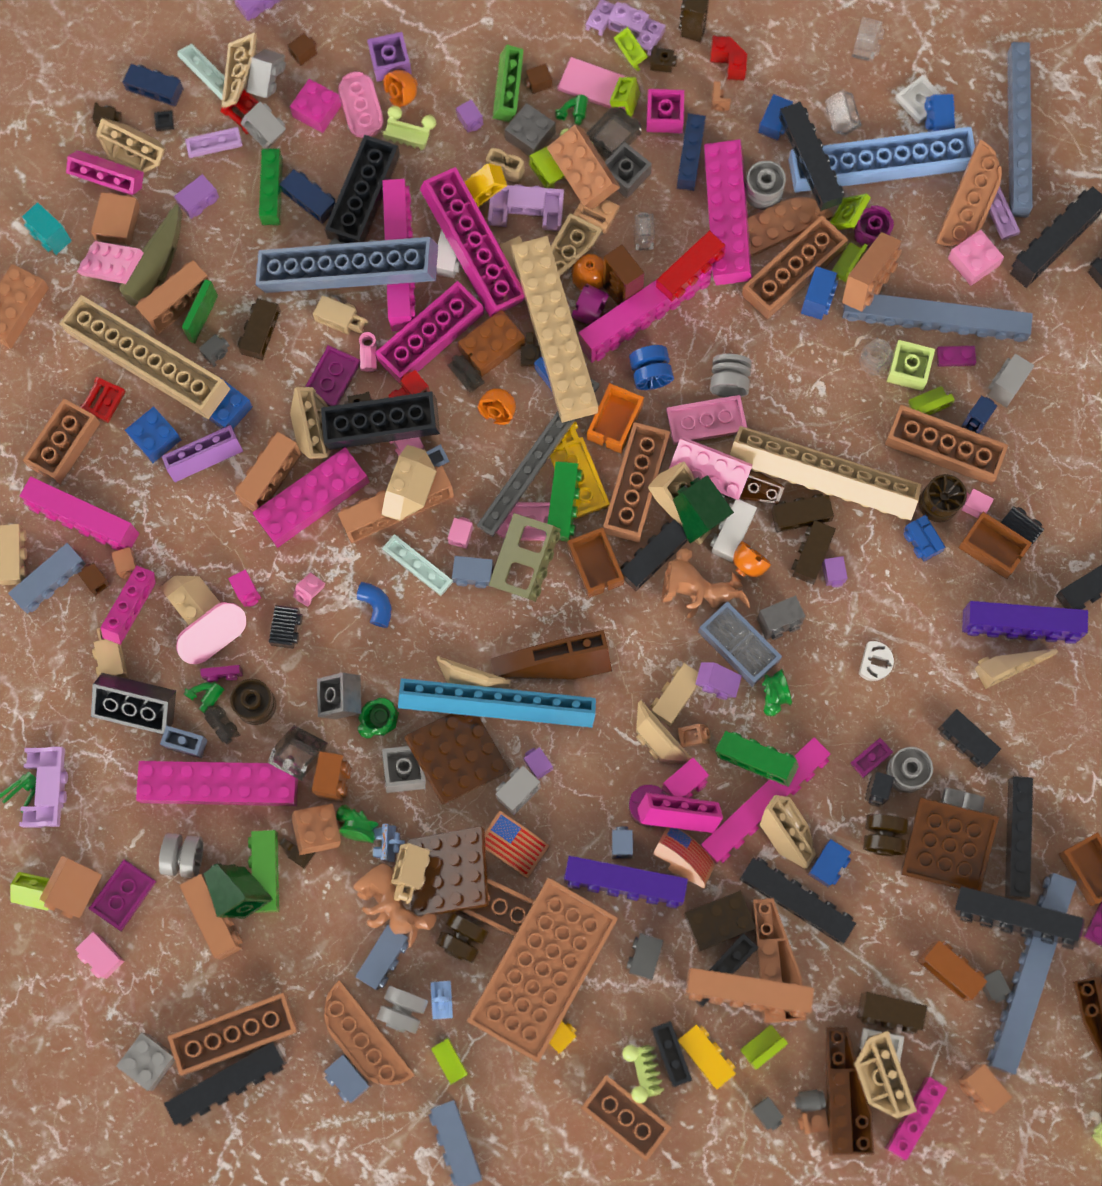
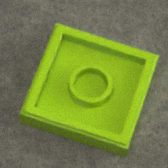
(849, 211)

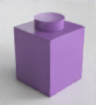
(469, 116)
(834, 571)
(537, 762)

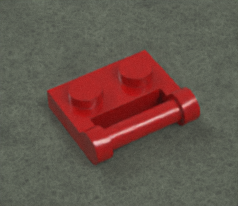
(244, 104)
(107, 401)

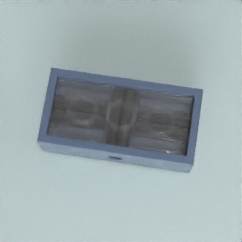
(739, 644)

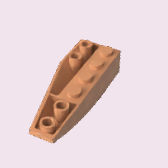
(774, 954)

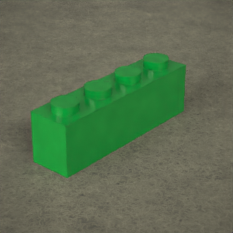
(269, 187)
(563, 498)
(757, 758)

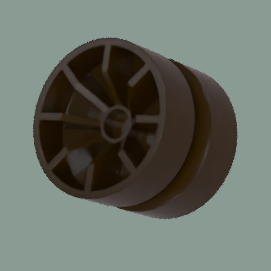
(942, 498)
(253, 701)
(886, 828)
(459, 942)

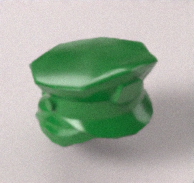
(776, 692)
(377, 718)
(356, 825)

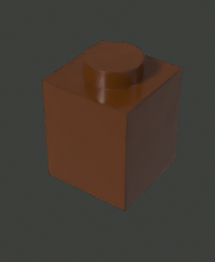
(302, 49)
(538, 78)
(94, 578)

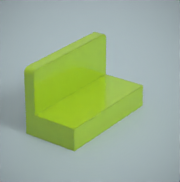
(630, 47)
(626, 94)
(545, 168)
(849, 260)
(932, 401)
(27, 889)
(763, 1047)
(449, 1061)

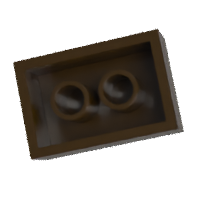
(719, 921)
(891, 1012)

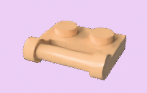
(605, 210)

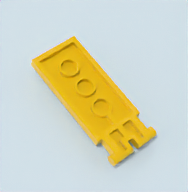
(574, 450)

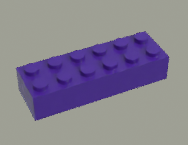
(1024, 621)
(625, 881)

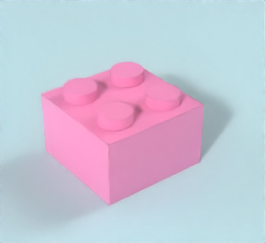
(975, 257)

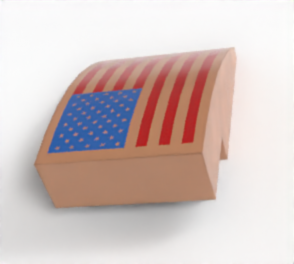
(514, 844)
(685, 855)

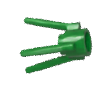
(27, 781)

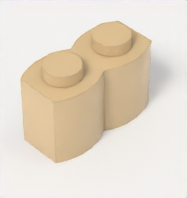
(511, 165)

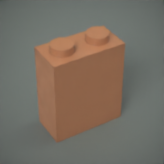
(115, 218)
(70, 888)

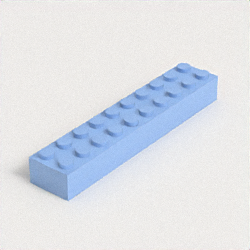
(893, 157)

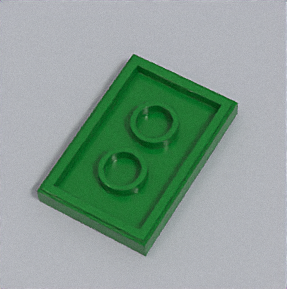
(200, 311)

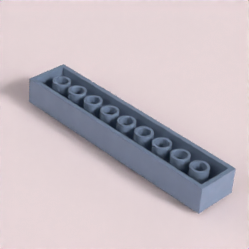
(347, 265)

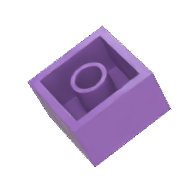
(388, 54)

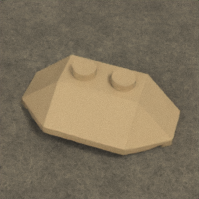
(129, 146)
(307, 422)
(409, 484)
(189, 596)
(465, 675)
(658, 738)
(788, 831)
(883, 1077)

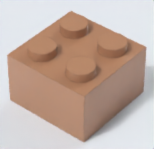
(316, 829)
(984, 1089)

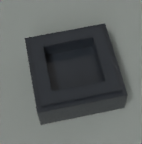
(164, 120)

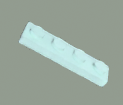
(203, 68)
(417, 565)

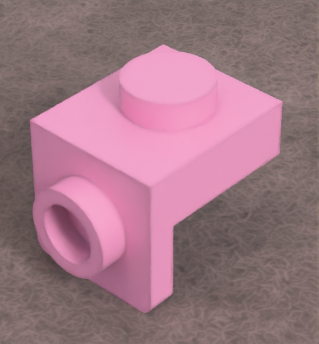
(307, 589)

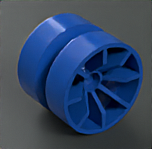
(651, 367)

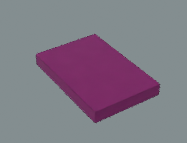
(333, 375)
(122, 895)

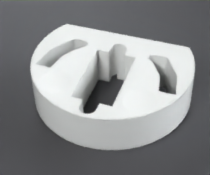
(879, 672)

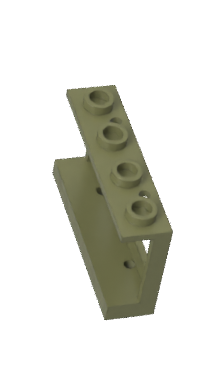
(512, 552)

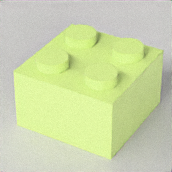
(910, 365)

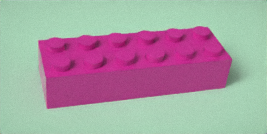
(430, 332)
(311, 497)
(78, 515)

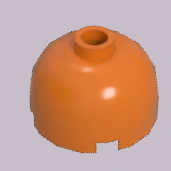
(401, 87)
(588, 270)
(497, 405)
(749, 561)

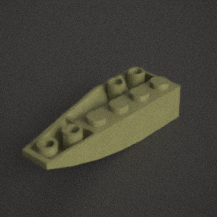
(156, 260)

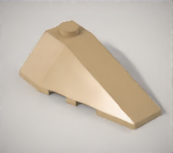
(238, 68)
(573, 241)
(665, 489)
(1003, 667)

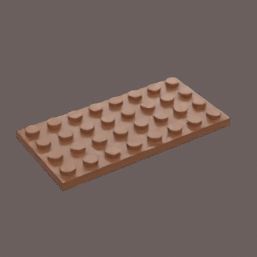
(542, 970)

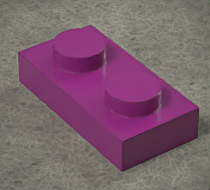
(956, 356)
(215, 673)
(871, 757)
(1094, 930)

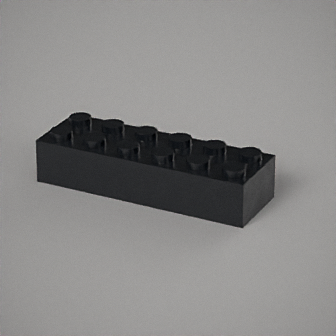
(362, 190)
(1058, 237)
(380, 420)
(1020, 918)

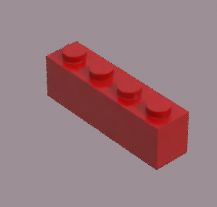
(691, 266)

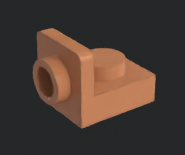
(718, 102)
(694, 735)
(813, 1121)

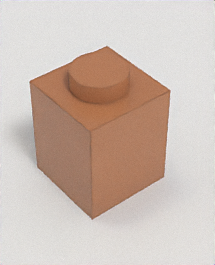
(124, 562)

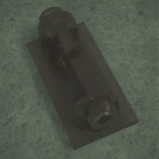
(465, 373)
(216, 717)

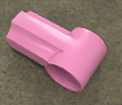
(367, 353)

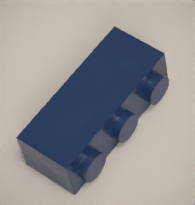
(153, 84)
(308, 195)
(979, 415)

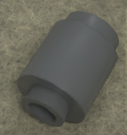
(810, 1100)

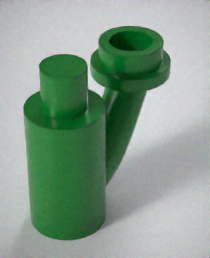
(580, 107)
(213, 693)

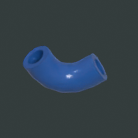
(379, 601)

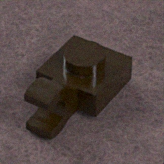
(529, 353)
(301, 860)

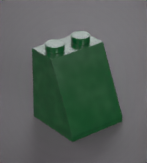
(700, 507)
(235, 891)

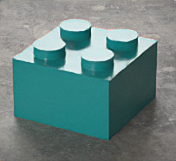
(46, 229)

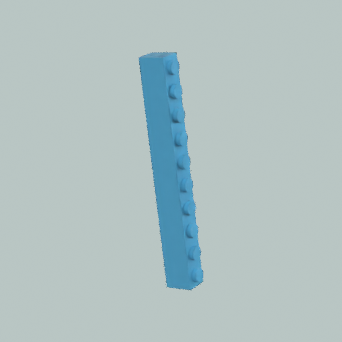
(496, 703)

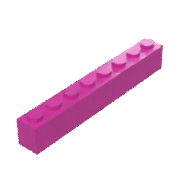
(750, 814)

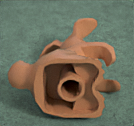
(685, 579)
(378, 885)

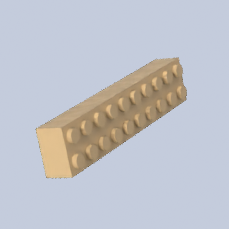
(554, 329)
(145, 357)
(827, 473)

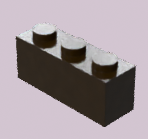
(693, 19)
(259, 329)
(802, 512)
(813, 552)

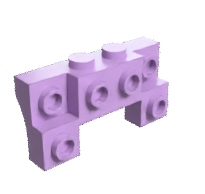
(621, 16)
(527, 201)
(49, 787)

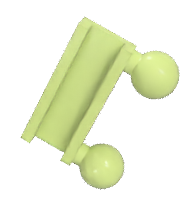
(406, 132)
(645, 1071)

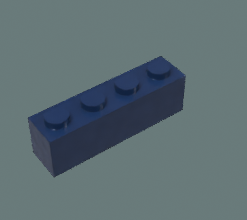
(691, 152)

